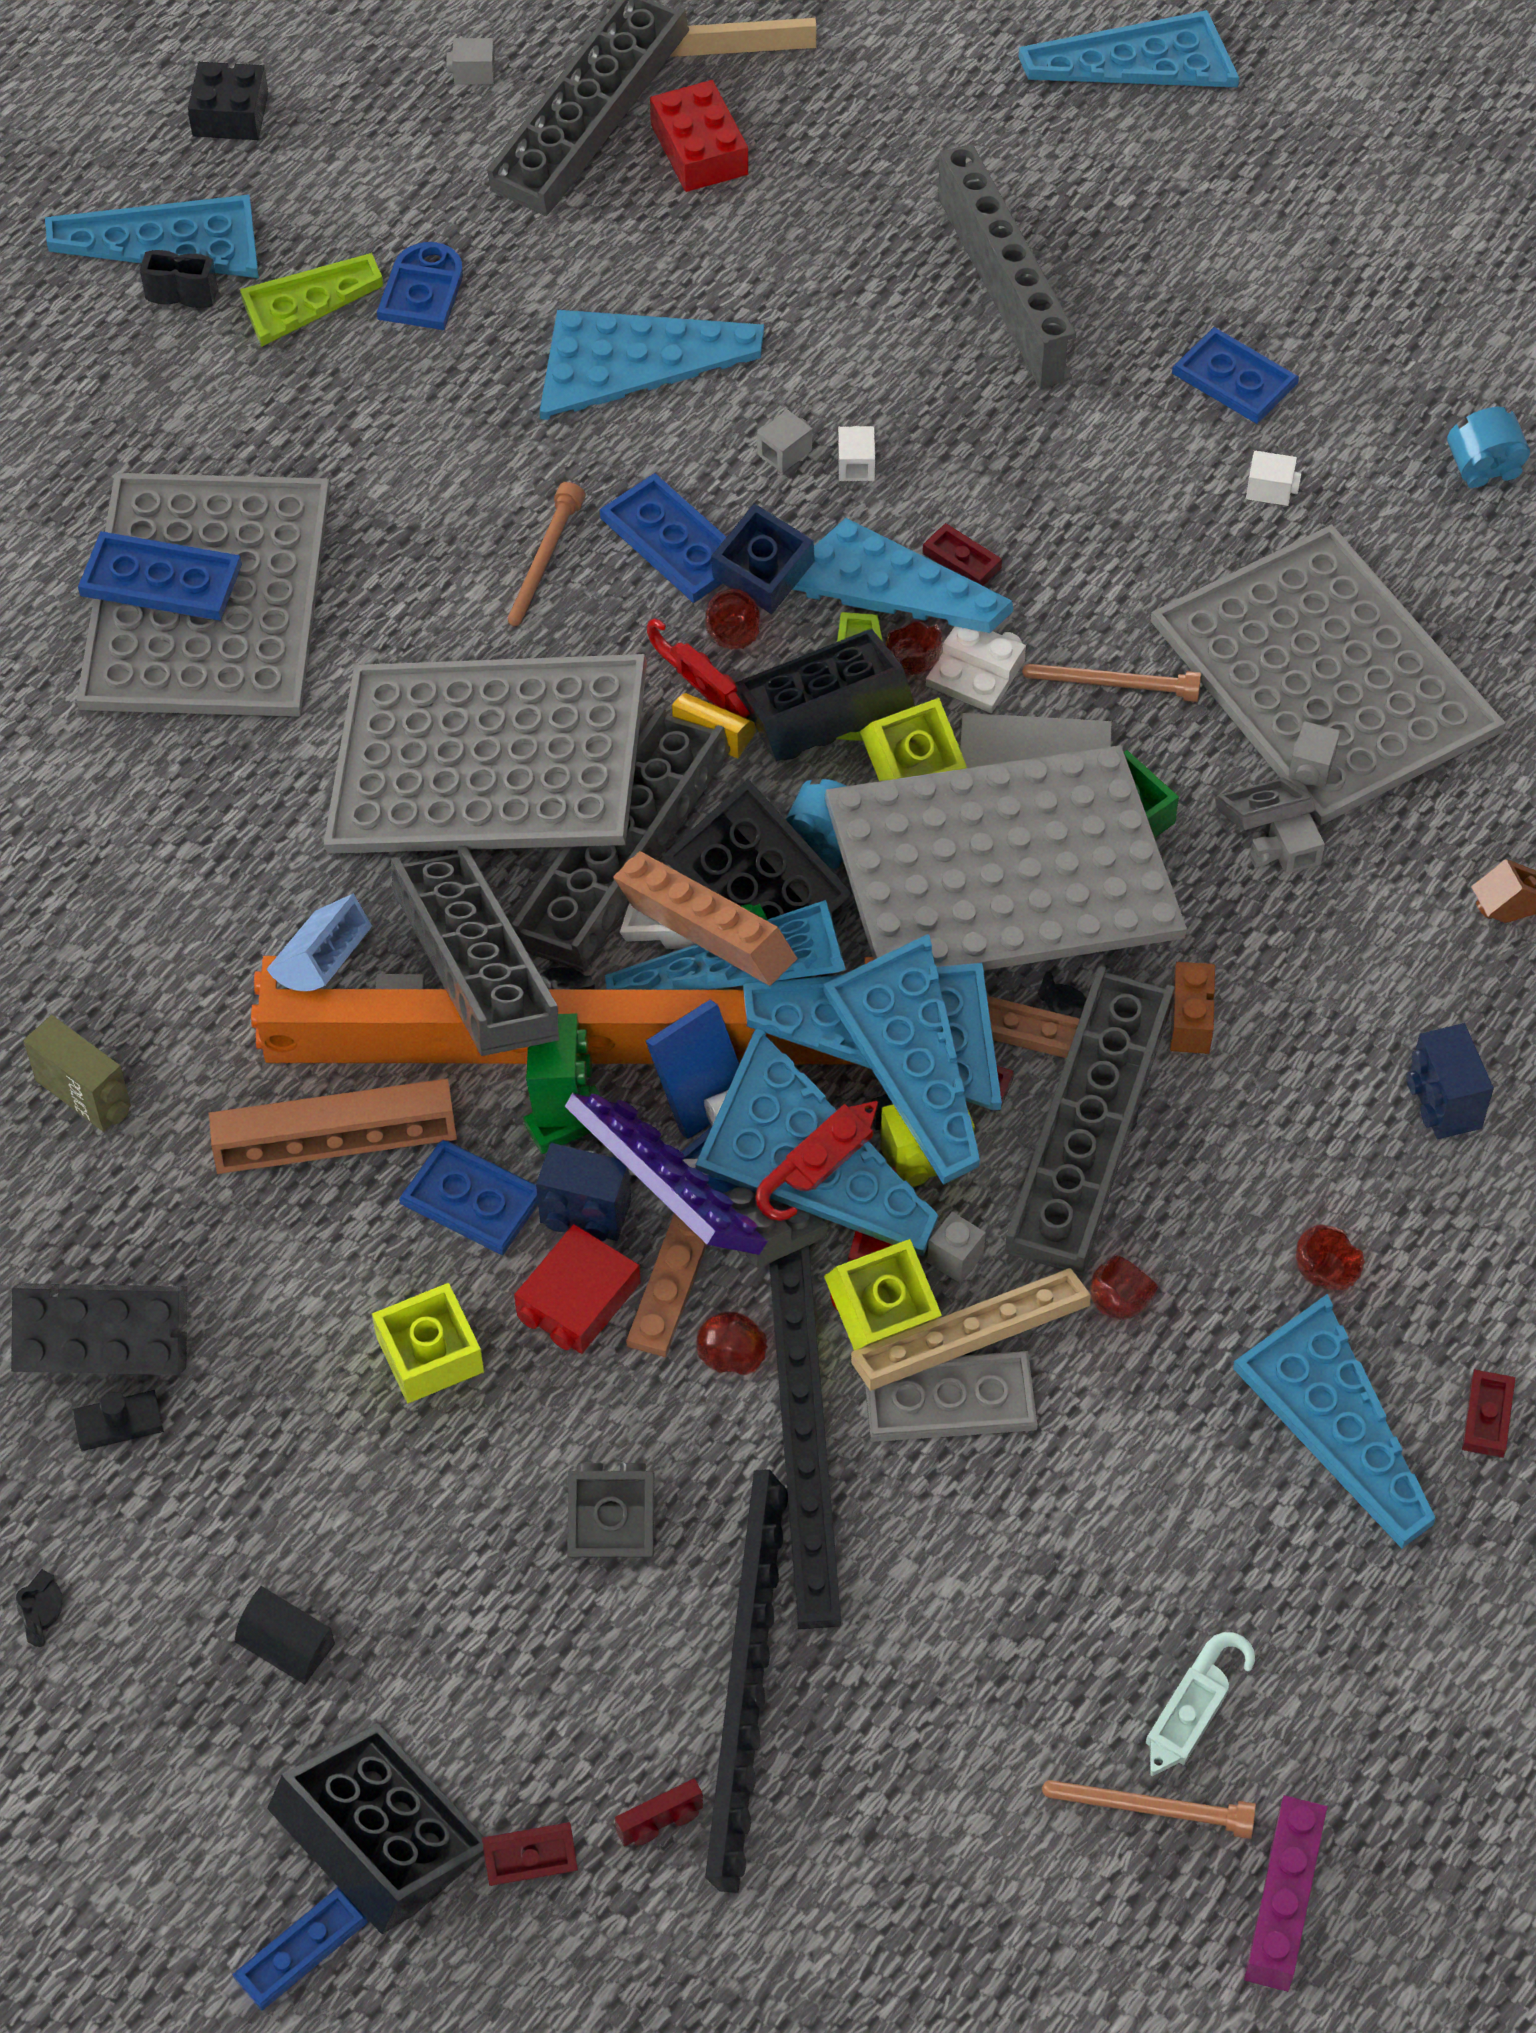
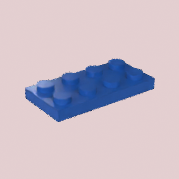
(667, 534)
(160, 575)

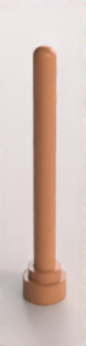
(567, 501)
(1184, 686)
(1236, 1817)

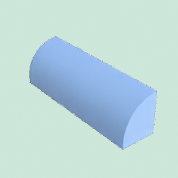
(321, 945)

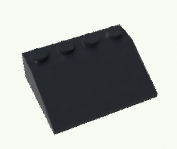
(825, 694)
(755, 858)
(376, 1826)

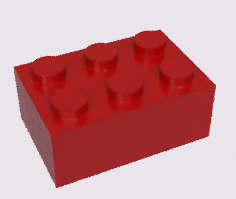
(699, 135)

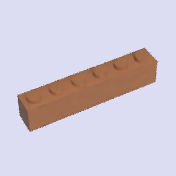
(705, 918)
(332, 1126)

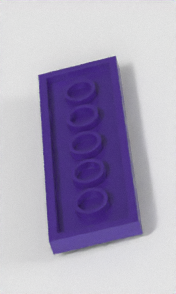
(666, 1174)

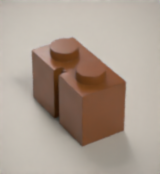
(1192, 1007)

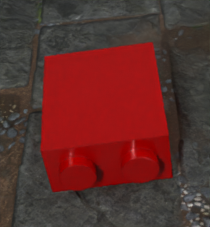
(576, 1289)

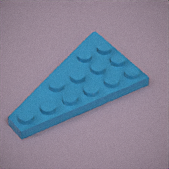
(611, 355)
(806, 930)
(804, 1015)
(769, 1115)

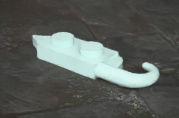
(1194, 1704)

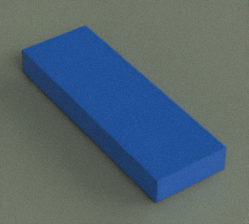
(300, 1948)

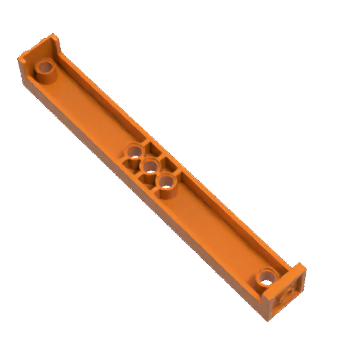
(428, 1028)

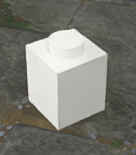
(856, 453)
(1272, 478)

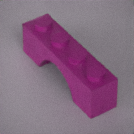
(1285, 1893)

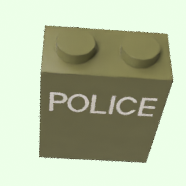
(78, 1073)

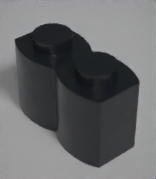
(179, 278)

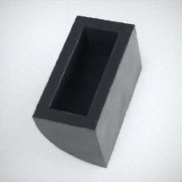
(283, 1635)

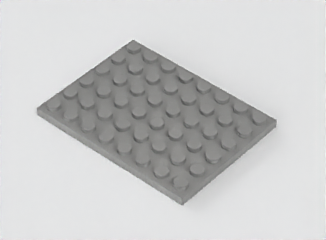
(262, 644)
(1332, 647)
(487, 754)
(1007, 861)

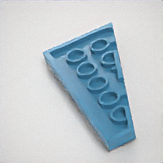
(1153, 52)
(206, 227)
(887, 577)
(906, 1037)
(1330, 1406)

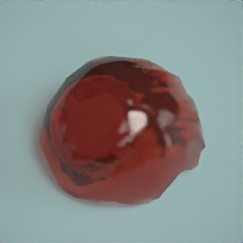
(732, 609)
(916, 646)
(1328, 1258)
(1121, 1289)
(731, 1343)

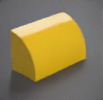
(697, 711)

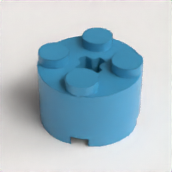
(1489, 446)
(813, 823)

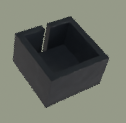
(228, 101)

